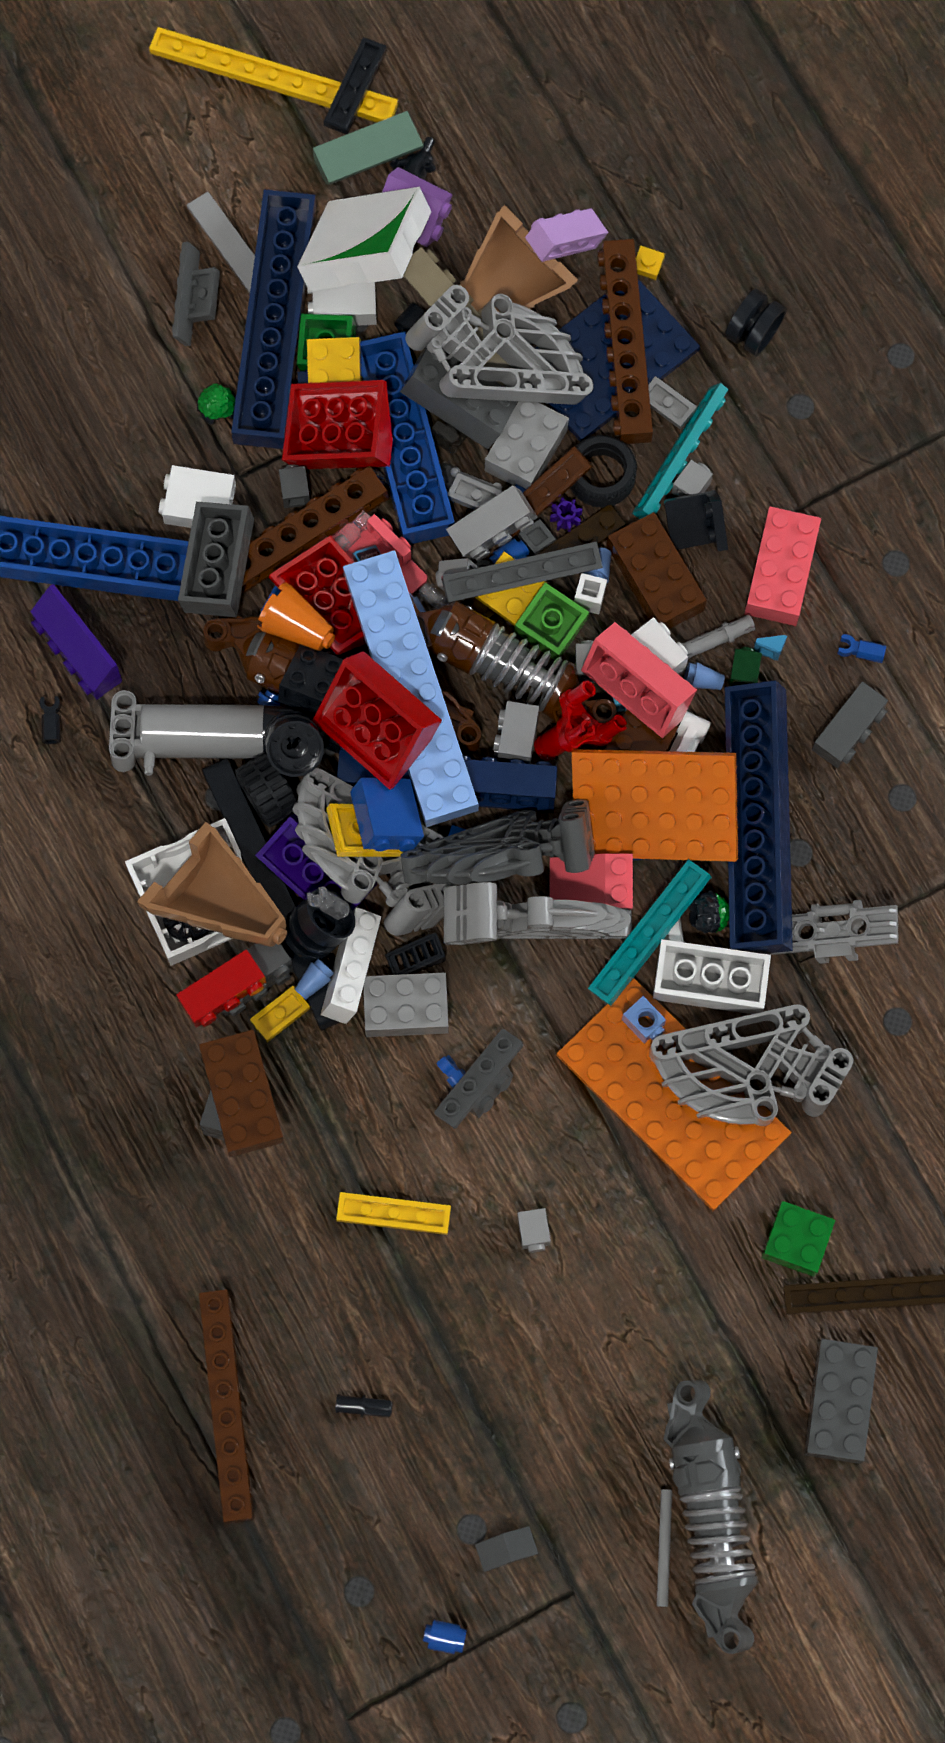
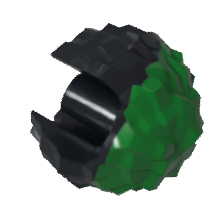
(216, 403)
(709, 912)

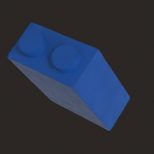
(386, 816)

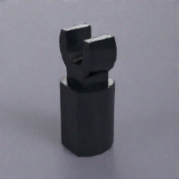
(50, 722)

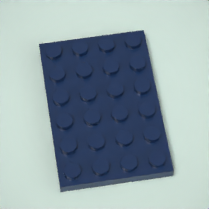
(665, 346)

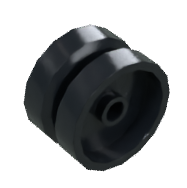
(755, 322)

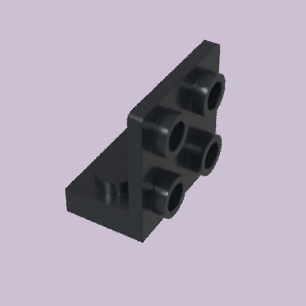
(696, 520)
(308, 679)

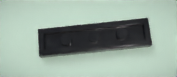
(355, 85)

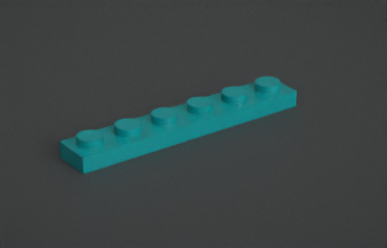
(685, 444)
(649, 932)

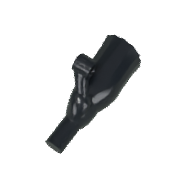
(418, 163)

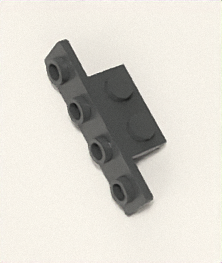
(195, 294)
(482, 1081)

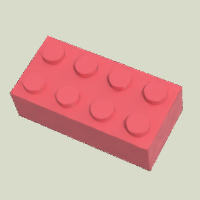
(782, 566)
(638, 679)

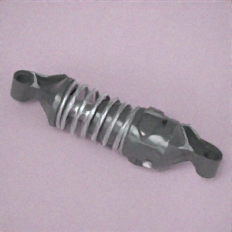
(709, 1483)

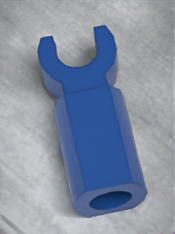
(862, 649)
(449, 1067)

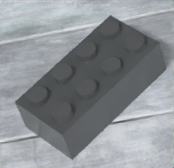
(475, 418)
(216, 559)
(841, 1401)

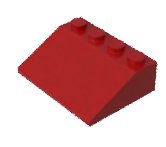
(338, 425)
(322, 583)
(376, 719)

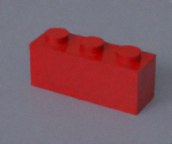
(221, 989)

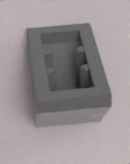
(506, 1548)

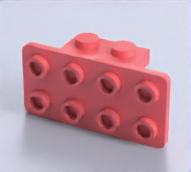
(380, 534)

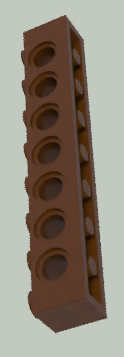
(622, 254)
(328, 524)
(226, 1407)

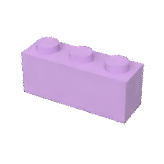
(566, 234)

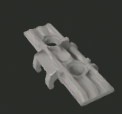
(841, 937)

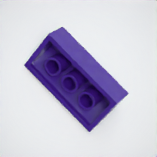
(75, 643)
(287, 860)

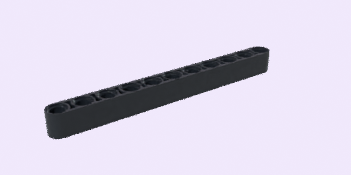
(250, 841)

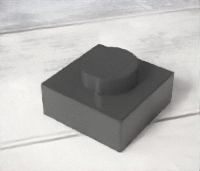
(537, 537)

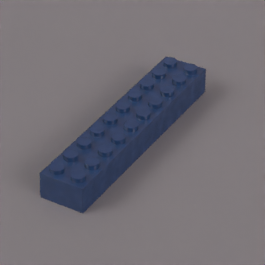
(273, 319)
(762, 874)

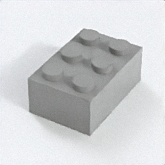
(526, 444)
(492, 524)
(405, 1005)

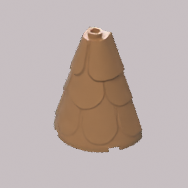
(512, 267)
(217, 894)

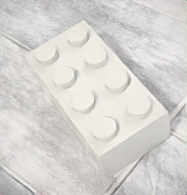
(711, 977)

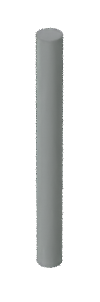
(664, 1548)

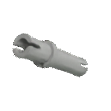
(720, 635)

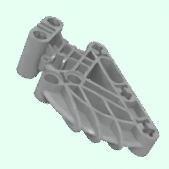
(530, 379)
(413, 904)
(477, 917)
(813, 1073)

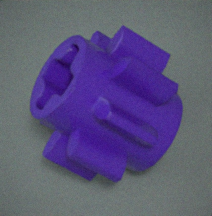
(562, 509)

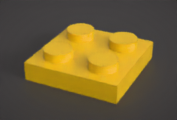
(334, 360)
(512, 602)

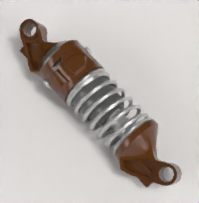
(479, 645)

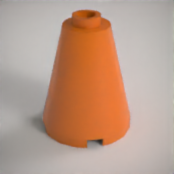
(295, 620)

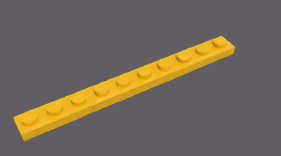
(263, 73)

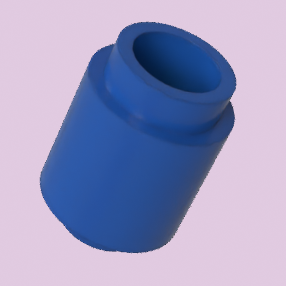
(513, 548)
(444, 1637)

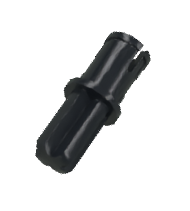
(363, 1406)

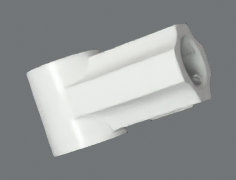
(690, 733)

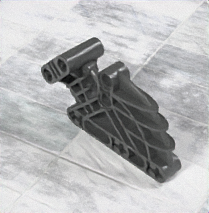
(505, 848)

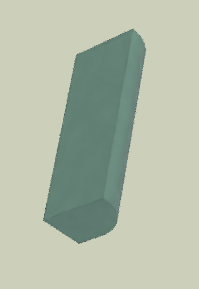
(367, 148)

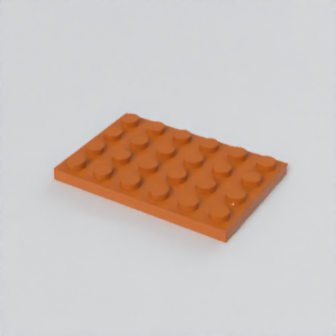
(660, 803)

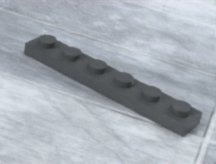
(521, 572)

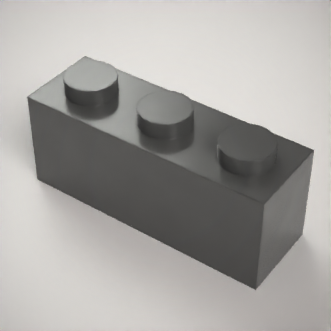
(851, 726)

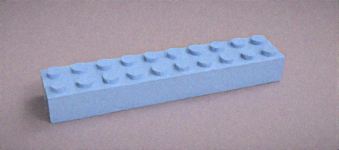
(400, 649)

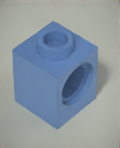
(644, 1008)

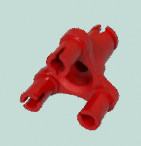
(577, 725)

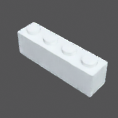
(351, 968)

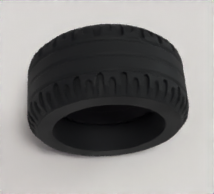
(623, 455)

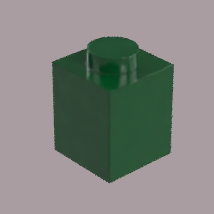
(745, 666)

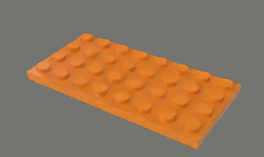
(617, 1068)

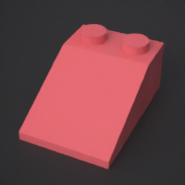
(605, 882)

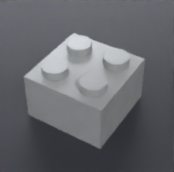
(517, 731)

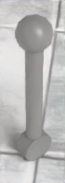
(455, 470)

